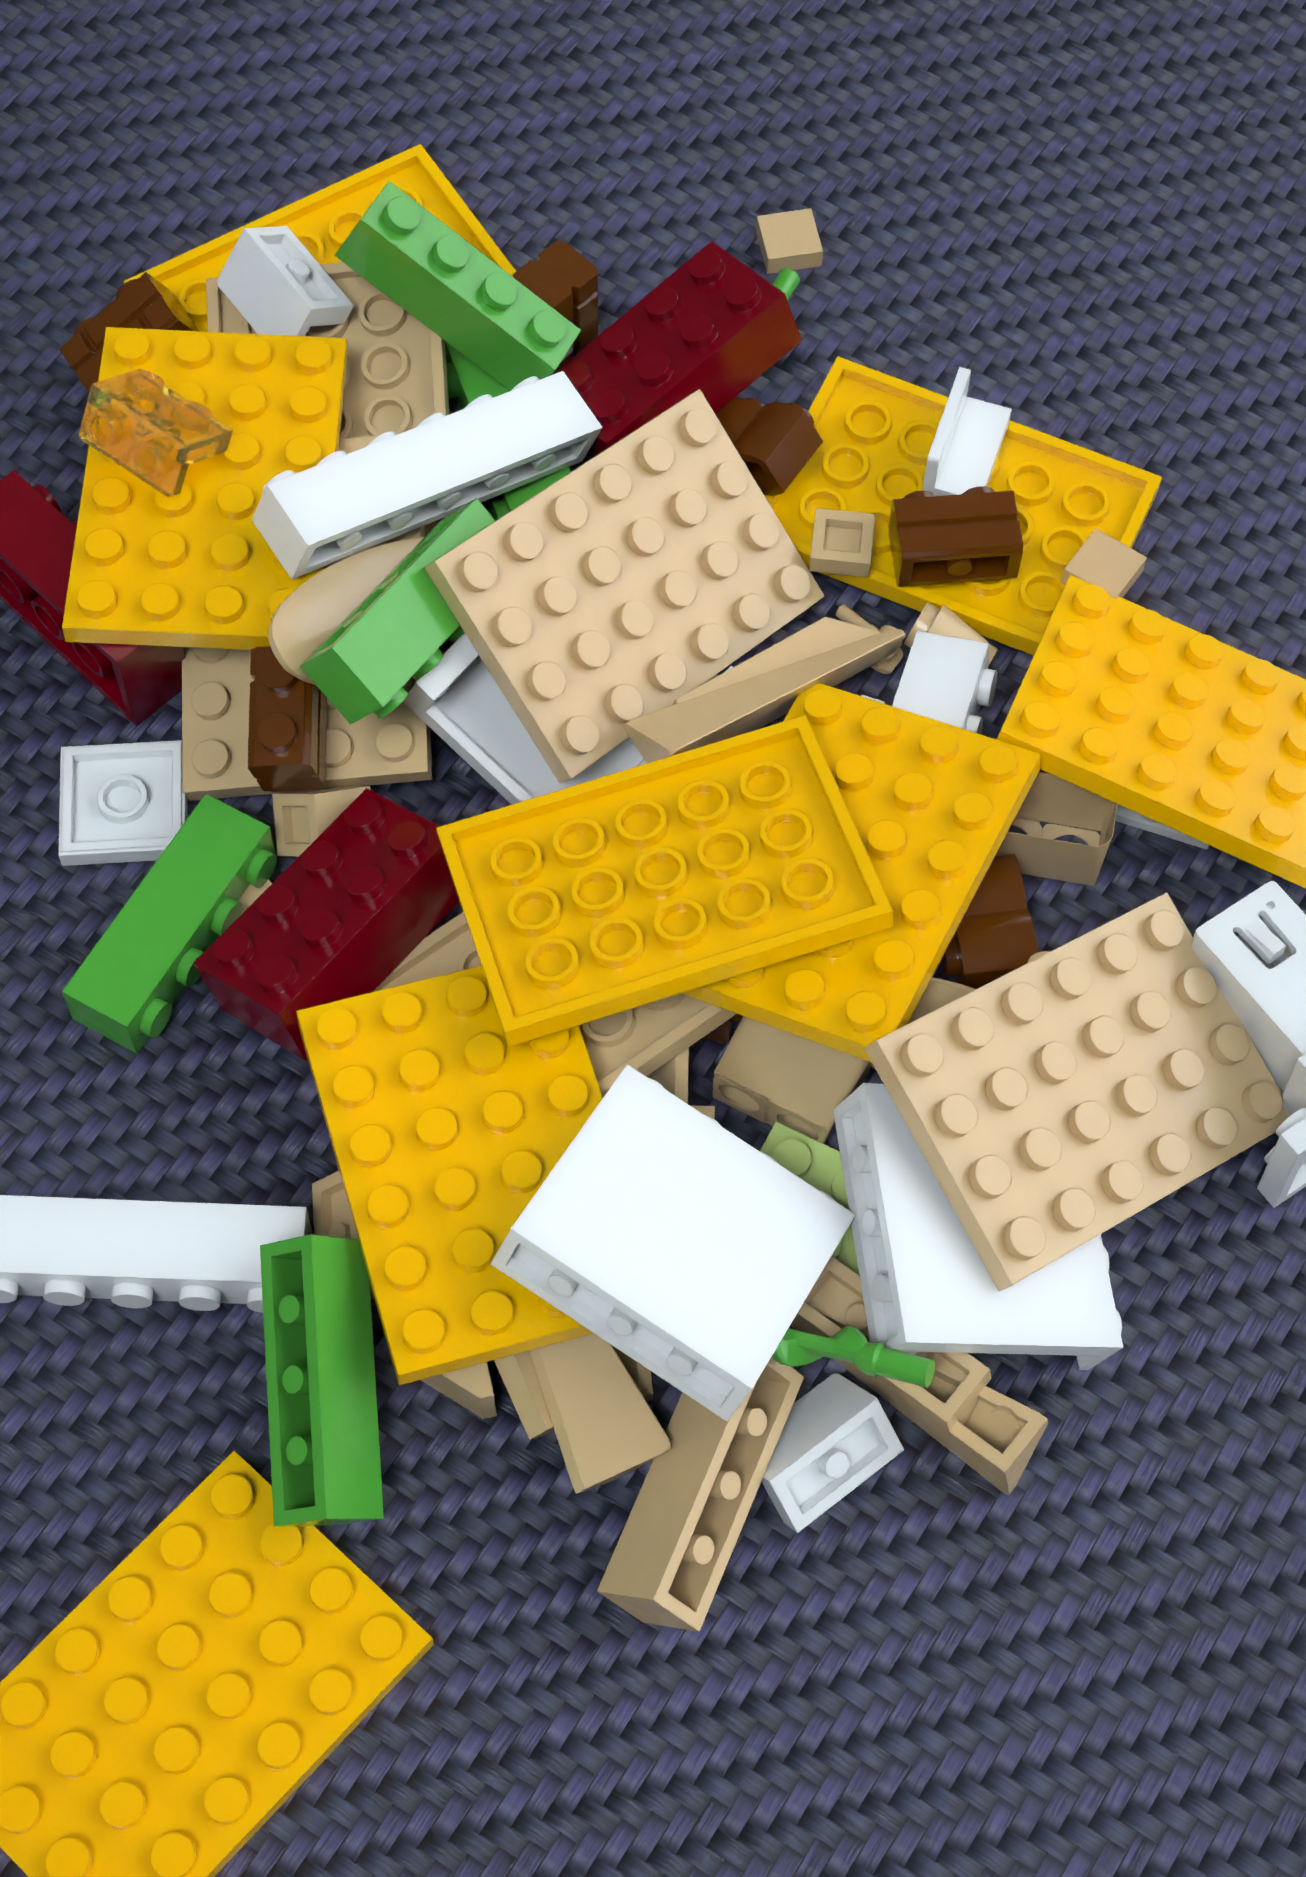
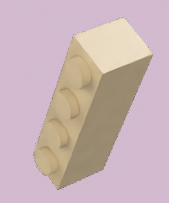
(697, 1504)

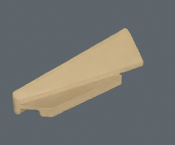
(761, 687)
(590, 1405)
(956, 1409)

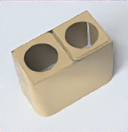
(1063, 804)
(786, 1078)

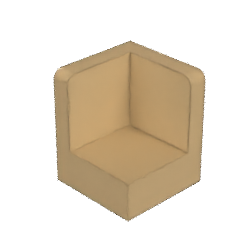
(306, 814)

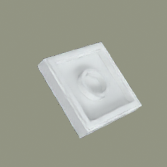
(120, 801)

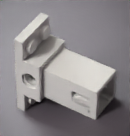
(1266, 987)

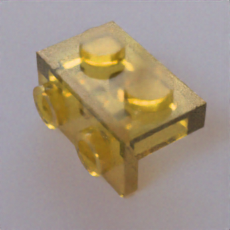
(151, 429)

